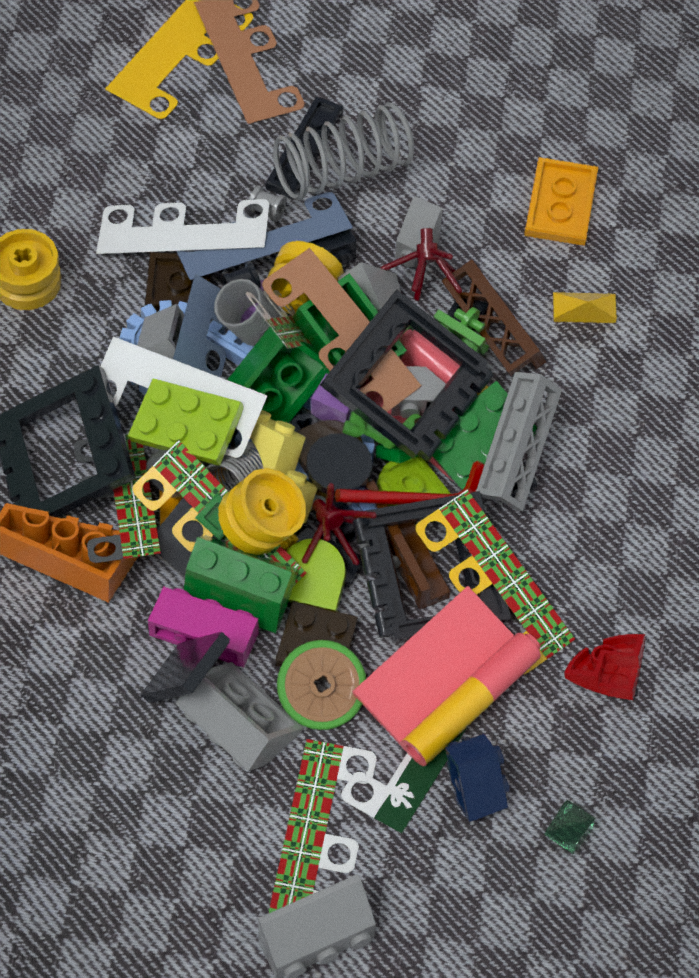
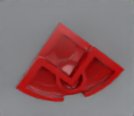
(609, 668)

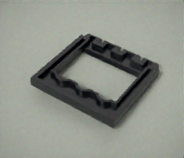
(372, 347)
(102, 431)
(378, 561)

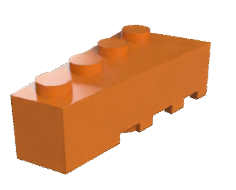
(60, 549)

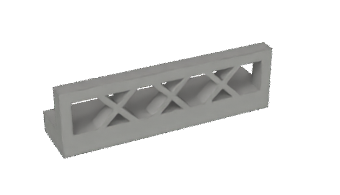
(515, 436)

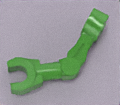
(357, 427)

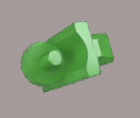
(463, 330)

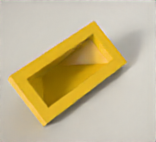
(584, 307)

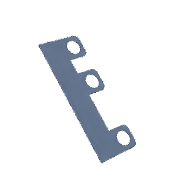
(320, 225)
(192, 340)

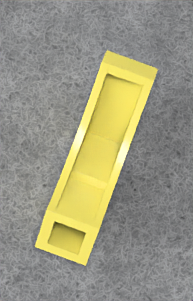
(280, 450)

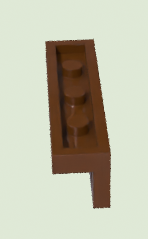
(504, 316)
(416, 562)

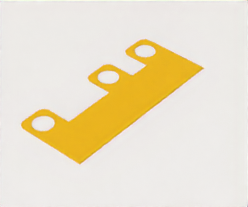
(159, 56)

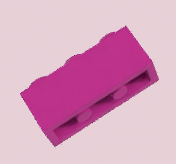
(182, 617)

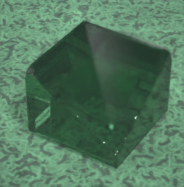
(570, 826)

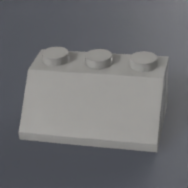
(239, 716)
(316, 928)

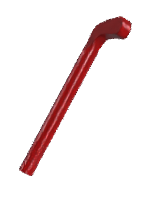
(399, 498)

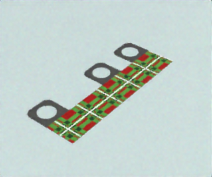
(135, 521)

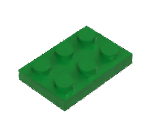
(472, 435)

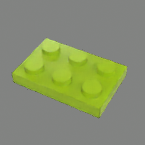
(194, 417)

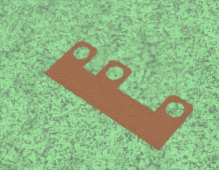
(235, 56)
(311, 277)

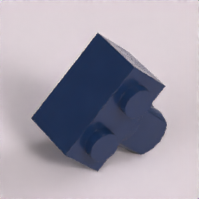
(477, 776)

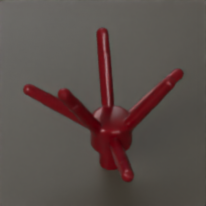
(426, 253)
(330, 520)

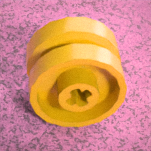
(289, 252)
(28, 269)
(262, 511)

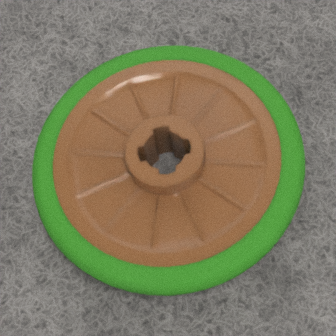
(301, 697)

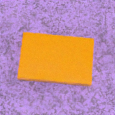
(561, 201)

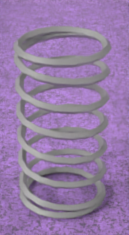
(381, 138)

